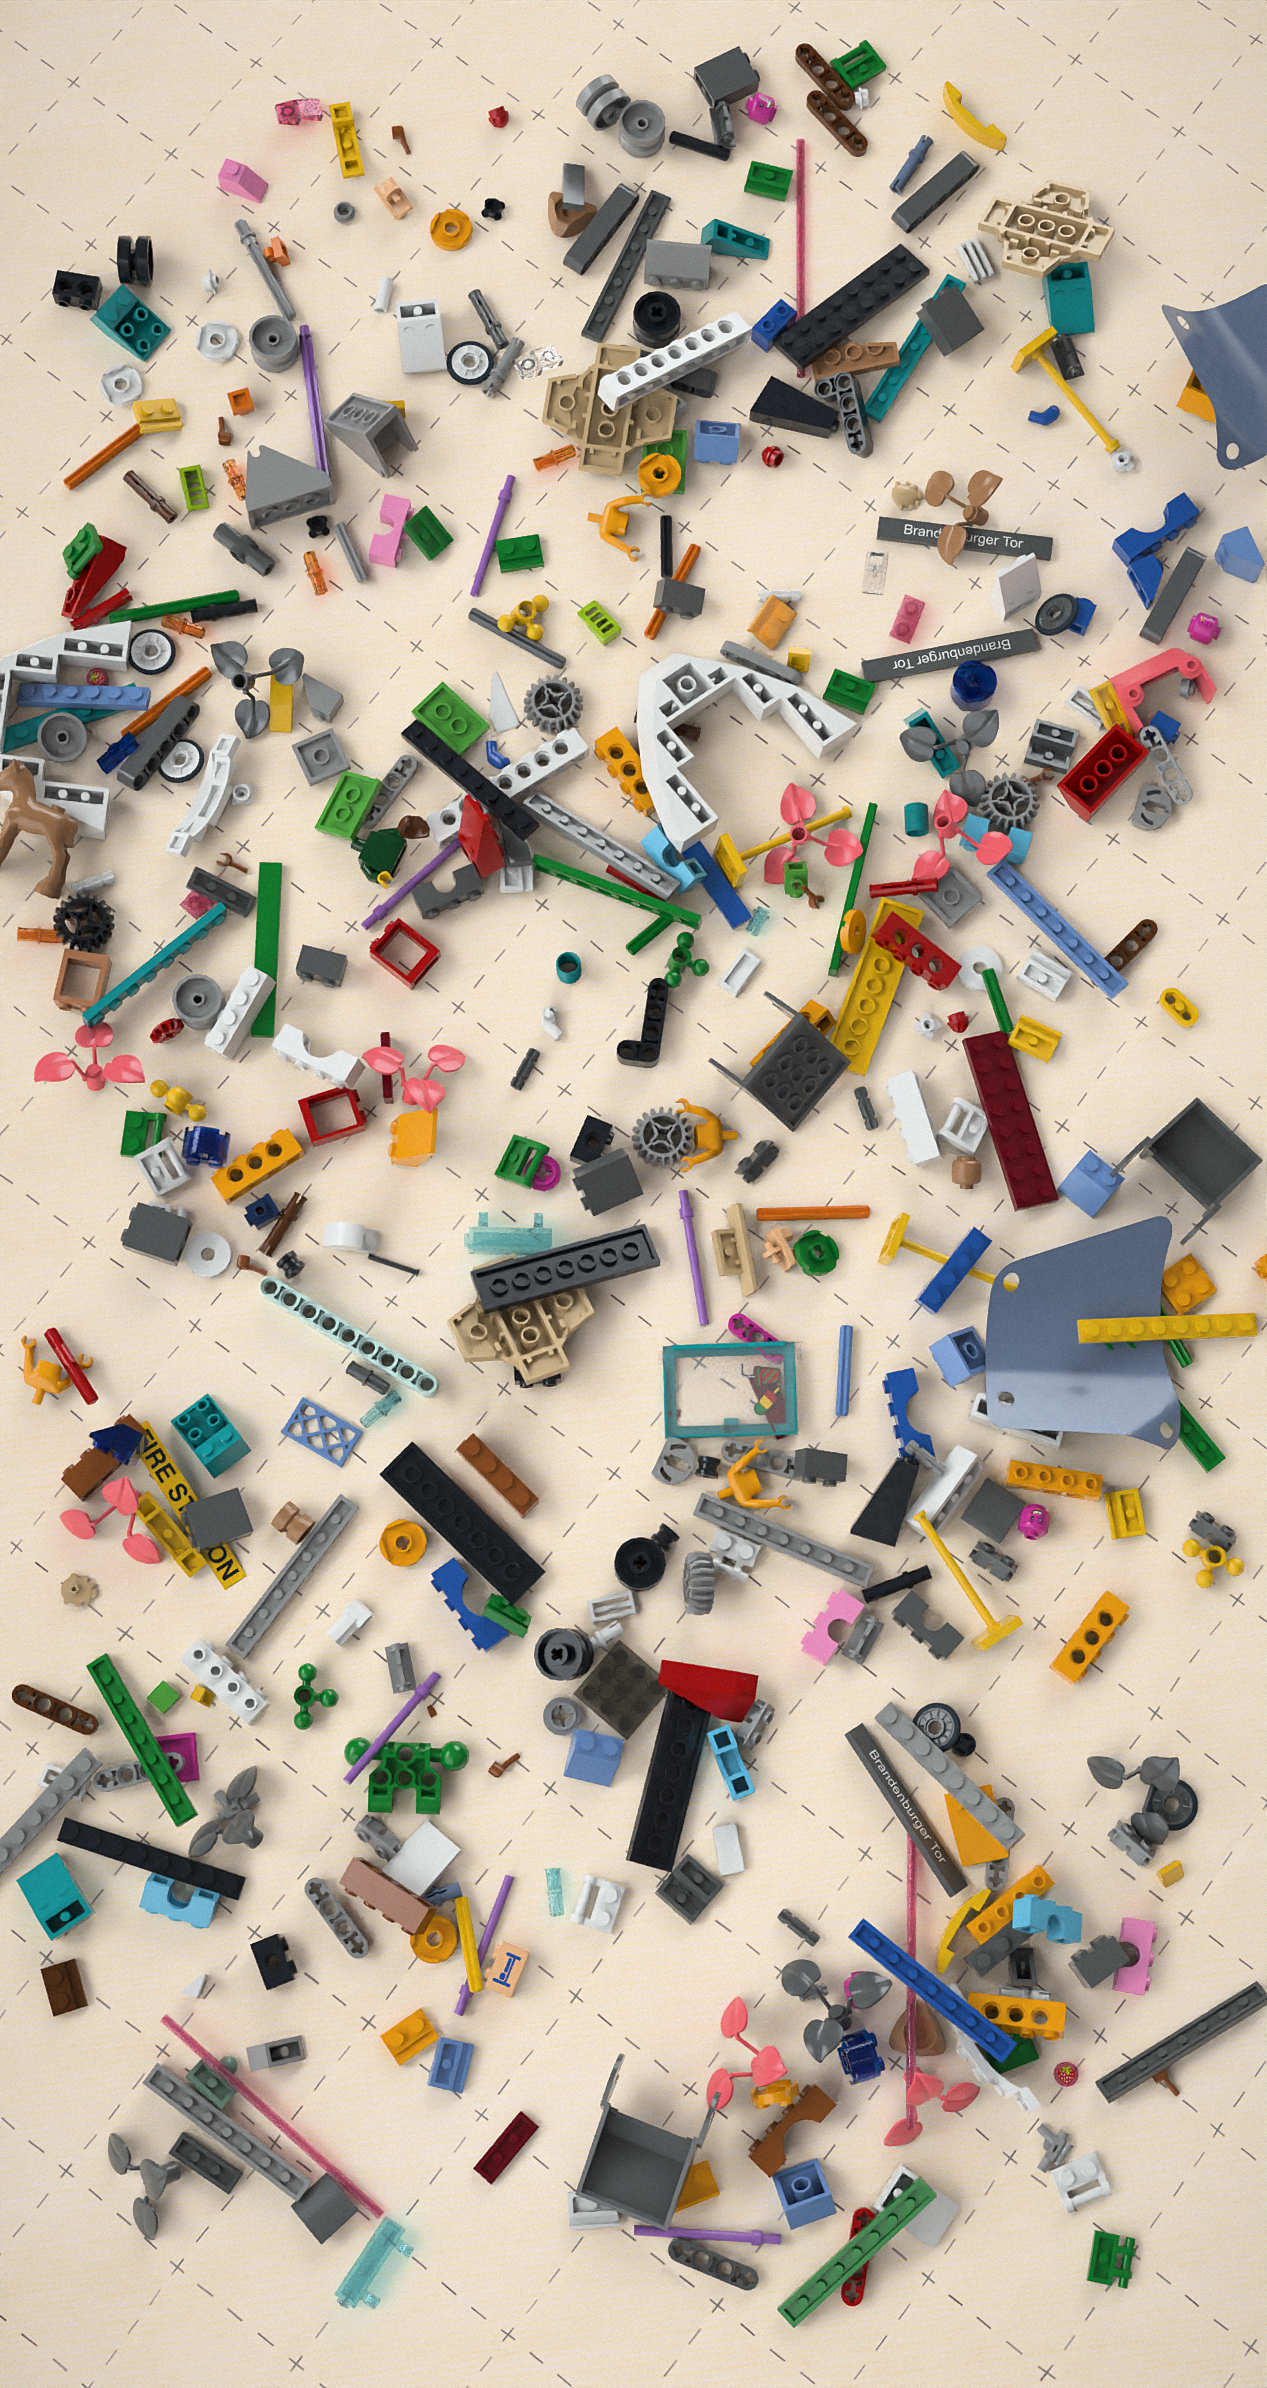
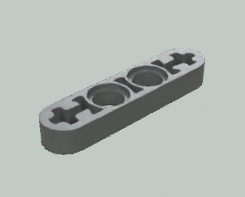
(712, 2265)

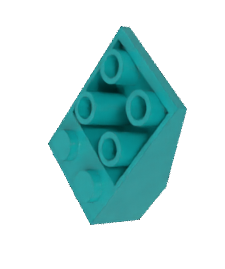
(1069, 299)
(130, 323)
(211, 1436)
(55, 1897)

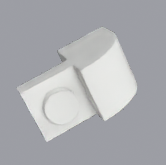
(350, 1236)

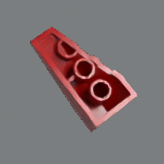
(93, 577)
(719, 1691)

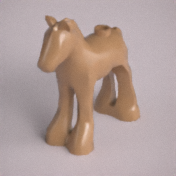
(39, 819)

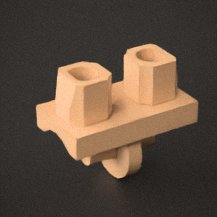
(393, 198)
(779, 1249)

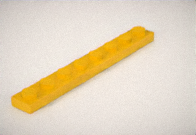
(1166, 1328)

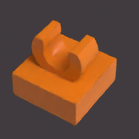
(277, 252)
(240, 402)

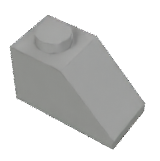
(322, 699)
(275, 2053)

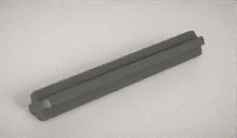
(518, 639)

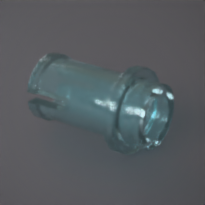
(757, 920)

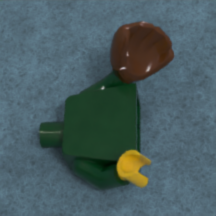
(386, 847)

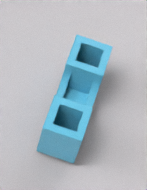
(977, 826)
(663, 853)
(730, 1763)
(159, 1898)
(1038, 1915)

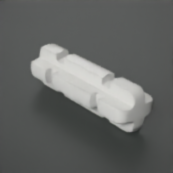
(783, 595)
(93, 883)

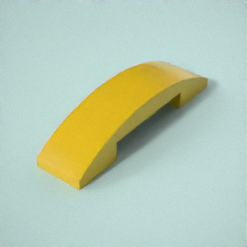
(989, 136)
(346, 140)
(169, 1535)
(944, 1955)

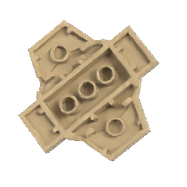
(1046, 229)
(600, 433)
(522, 1335)

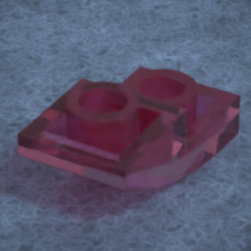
(294, 111)
(907, 619)
(196, 904)

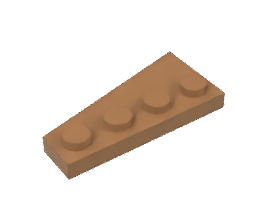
(856, 359)

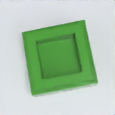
(163, 1697)

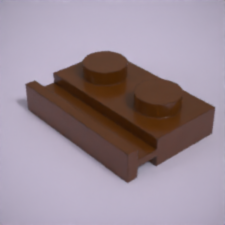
(64, 1987)

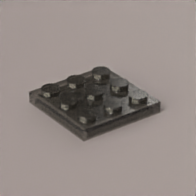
(622, 1690)

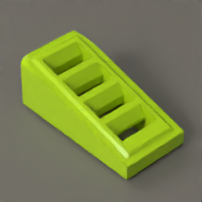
(188, 471)
(606, 637)

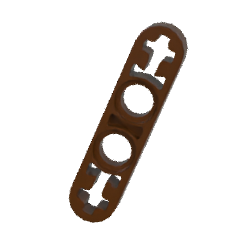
(822, 78)
(833, 125)
(1127, 955)
(54, 1711)

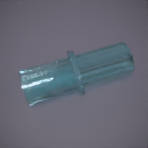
(380, 1409)
(554, 1892)

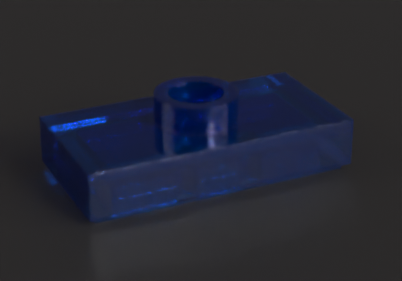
(117, 753)

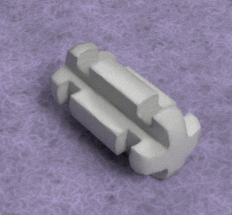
(811, 1994)

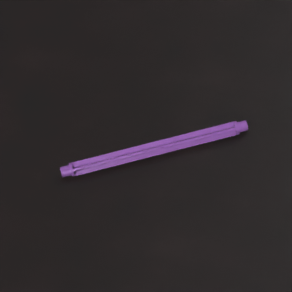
(313, 399)

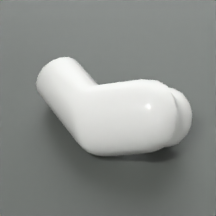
(548, 1022)

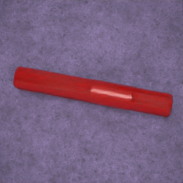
(71, 1366)

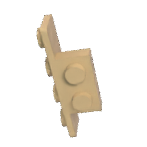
(734, 1252)

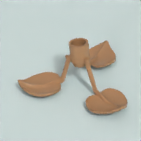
(981, 488)

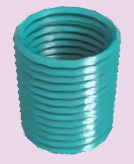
(916, 819)
(568, 957)

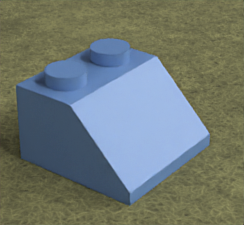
(716, 442)
(1239, 555)
(1090, 1184)
(959, 1356)
(593, 1757)
(804, 2194)

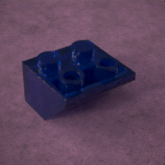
(122, 1441)

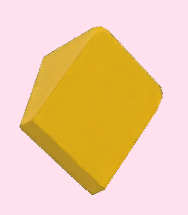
(1170, 1873)

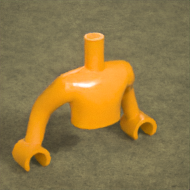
(615, 522)
(706, 1135)
(46, 1374)
(746, 1484)

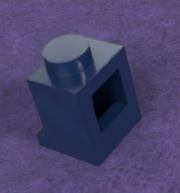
(270, 1214)

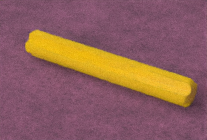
(468, 1944)

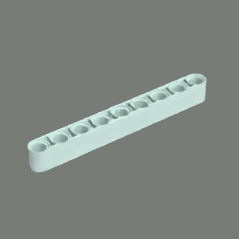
(343, 1327)

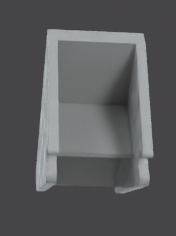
(369, 428)
(283, 488)

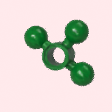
(699, 967)
(328, 1697)

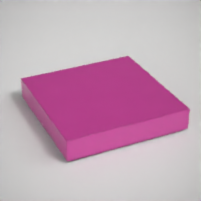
(186, 1746)

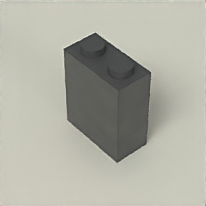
(727, 78)
(949, 320)
(607, 1182)
(156, 1234)
(216, 1520)

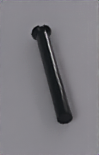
(394, 1264)

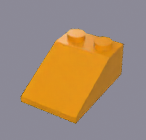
(1196, 400)
(413, 1138)
(972, 1839)

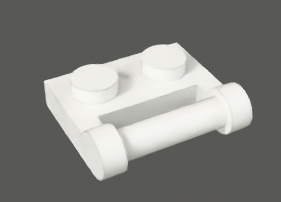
(970, 1129)
(156, 1170)
(605, 1907)
(1077, 2174)

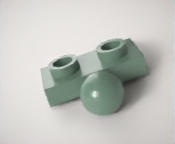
(211, 2083)

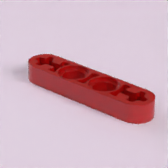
(862, 2277)

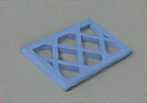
(320, 1412)

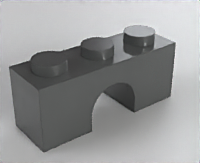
(432, 902)
(940, 1642)
(995, 1949)

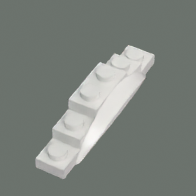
(209, 799)
(985, 2073)

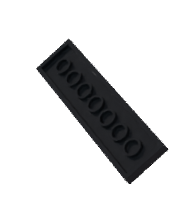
(850, 307)
(564, 1268)
(462, 1523)
(668, 1784)

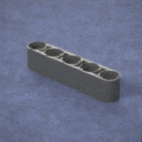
(935, 192)
(601, 229)
(699, 382)
(1172, 595)
(158, 742)

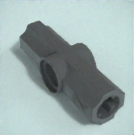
(244, 549)

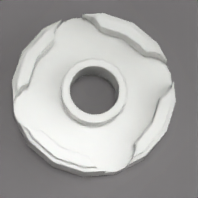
(221, 352)
(124, 397)
(975, 956)
(206, 1241)

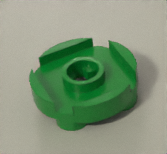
(808, 1260)

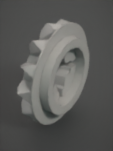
(552, 1709)

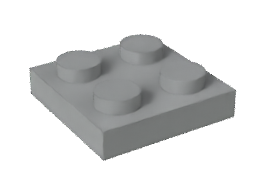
(321, 757)
(953, 898)

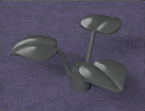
(230, 657)
(979, 730)
(1156, 1772)
(241, 1828)
(826, 2035)
(154, 2178)

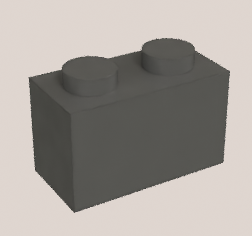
(679, 598)
(321, 966)
(820, 1466)

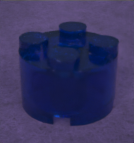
(983, 689)
(205, 1146)
(860, 2056)

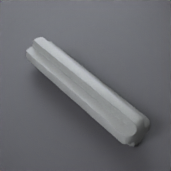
(351, 552)

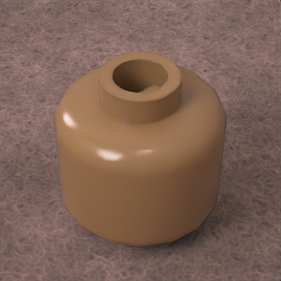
(966, 1171)

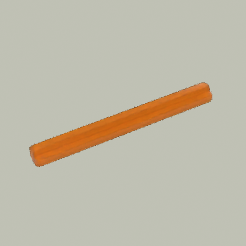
(102, 457)
(680, 575)
(155, 711)
(813, 1213)

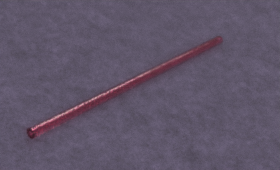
(800, 233)
(910, 1995)
(272, 2116)

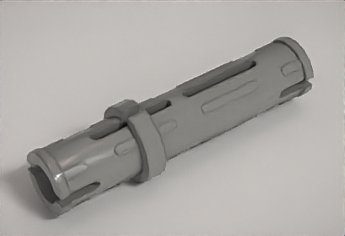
(498, 374)

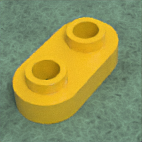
(1179, 1007)

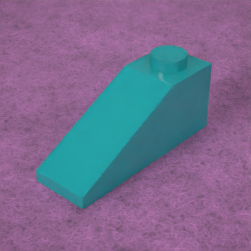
(734, 241)
(942, 759)

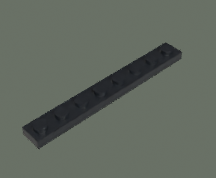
(470, 780)
(151, 1858)

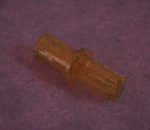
(554, 457)
(236, 479)
(315, 573)
(183, 626)
(37, 935)

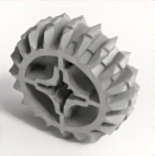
(567, 694)
(993, 806)
(656, 1129)
(698, 1583)

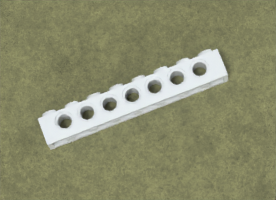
(674, 361)
(520, 787)

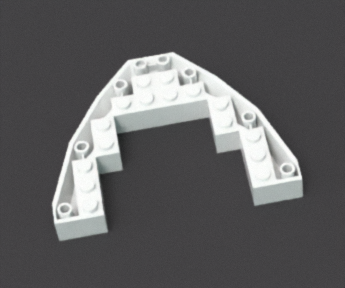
(40, 662)
(683, 687)

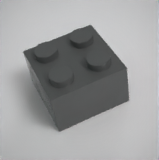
(1098, 1961)

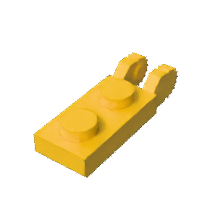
(1109, 707)

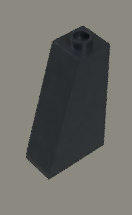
(793, 410)
(885, 1509)

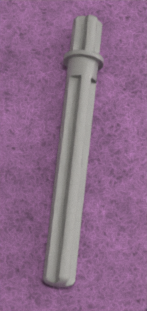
(248, 238)

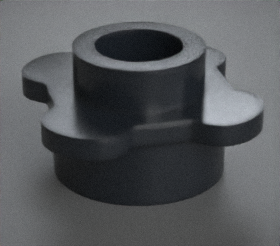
(491, 203)
(315, 521)

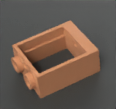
(82, 959)

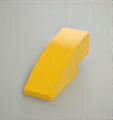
(281, 706)

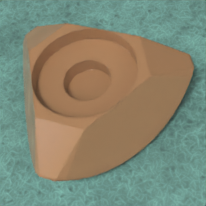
(567, 222)
(929, 2034)

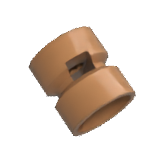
(293, 1523)

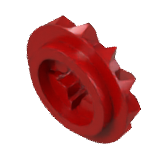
(166, 1030)

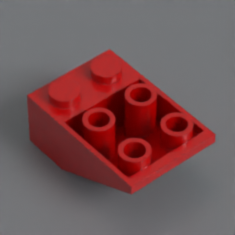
(479, 840)

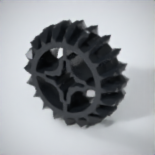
(90, 905)

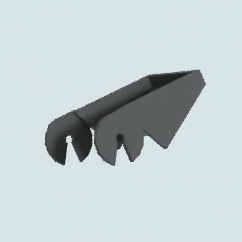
(1199, 1156)
(638, 2164)

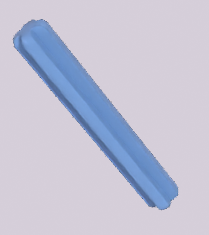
(844, 1370)

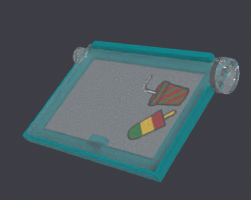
(730, 1389)

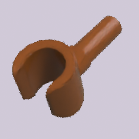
(398, 133)
(224, 438)
(1041, 777)
(229, 862)
(812, 897)
(243, 1264)
(497, 1769)
(1163, 2076)

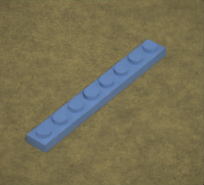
(1057, 929)

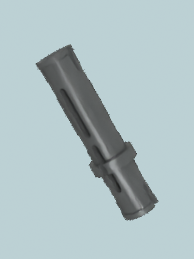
(499, 338)

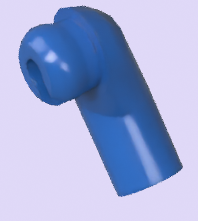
(1046, 417)
(495, 758)

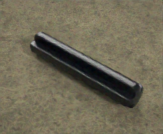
(699, 146)
(666, 546)

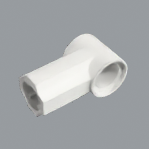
(352, 1618)

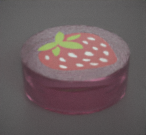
(97, 677)
(1065, 2074)

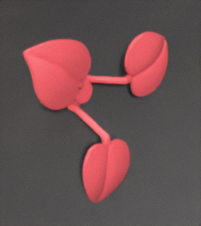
(795, 807)
(949, 811)
(123, 1069)
(417, 1091)
(125, 1499)
(766, 2066)
(923, 2089)

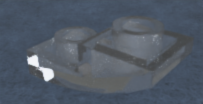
(537, 360)

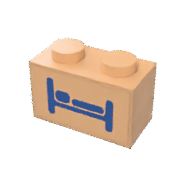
(506, 1969)

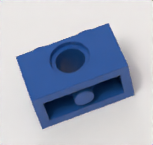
(772, 324)

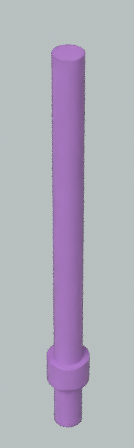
(504, 498)
(380, 911)
(687, 1214)
(421, 1693)
(485, 1941)
(754, 2237)

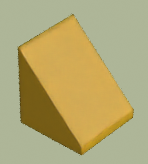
(202, 1696)

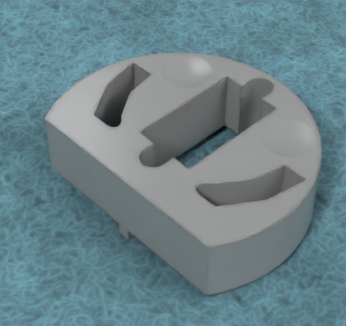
(1149, 820)
(684, 1455)

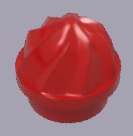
(498, 117)
(772, 456)
(958, 1021)

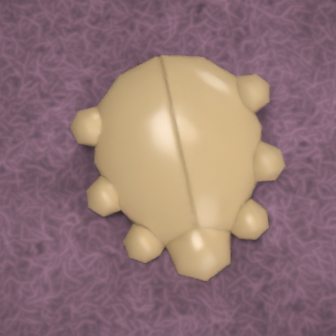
(905, 495)
(77, 1590)

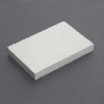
(422, 1859)

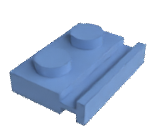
(450, 2064)

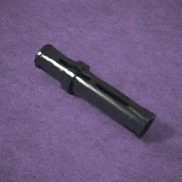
(223, 611)
(899, 1583)

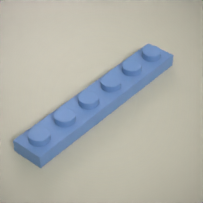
(83, 696)

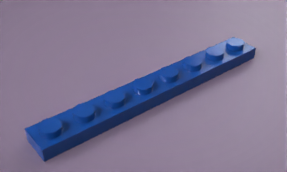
(932, 1990)

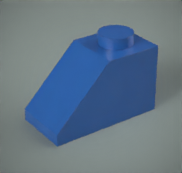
(1145, 577)

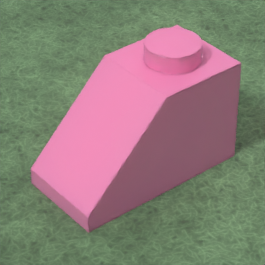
(241, 181)

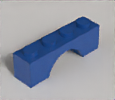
(1135, 545)
(953, 1271)
(901, 1387)
(451, 1580)

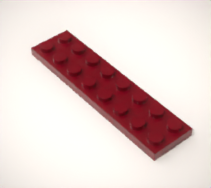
(1010, 1120)

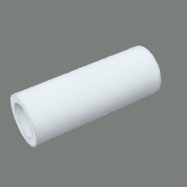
(383, 295)

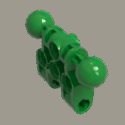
(452, 1756)

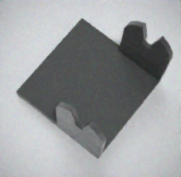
(793, 1070)

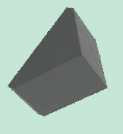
(1022, 1967)

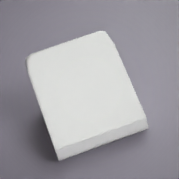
(196, 1987)

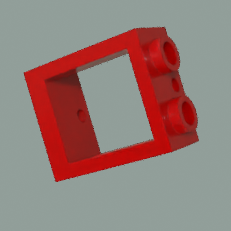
(420, 969)
(325, 1097)

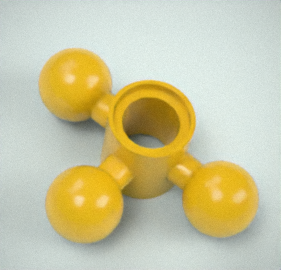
(534, 631)
(178, 1100)
(1205, 1578)

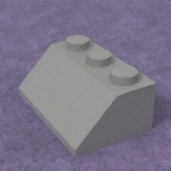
(677, 264)

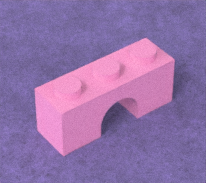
(387, 548)
(841, 1608)
(1139, 1935)

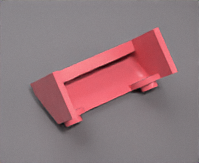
(1130, 683)

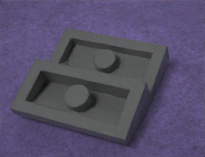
(1051, 746)
(993, 1510)
(689, 1889)
(324, 2208)

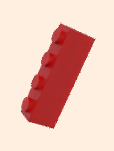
(1102, 772)

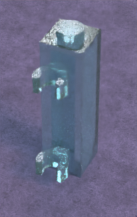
(508, 1239)
(369, 2263)

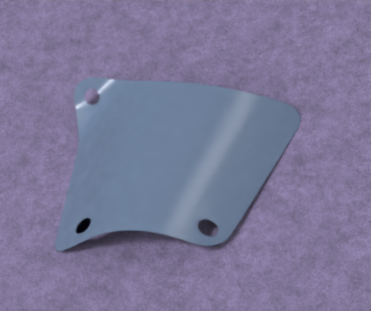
(1230, 361)
(1037, 1347)

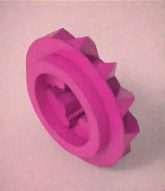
(551, 1180)

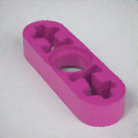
(746, 1323)

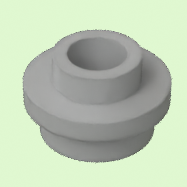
(344, 207)
(1187, 688)

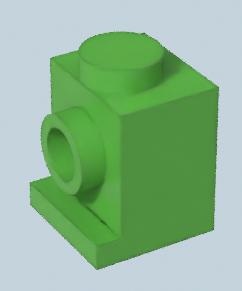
(795, 872)

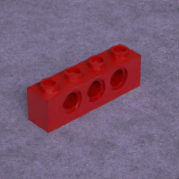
(927, 951)

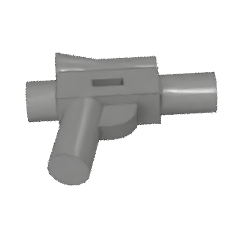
(230, 1808)
(1055, 2147)

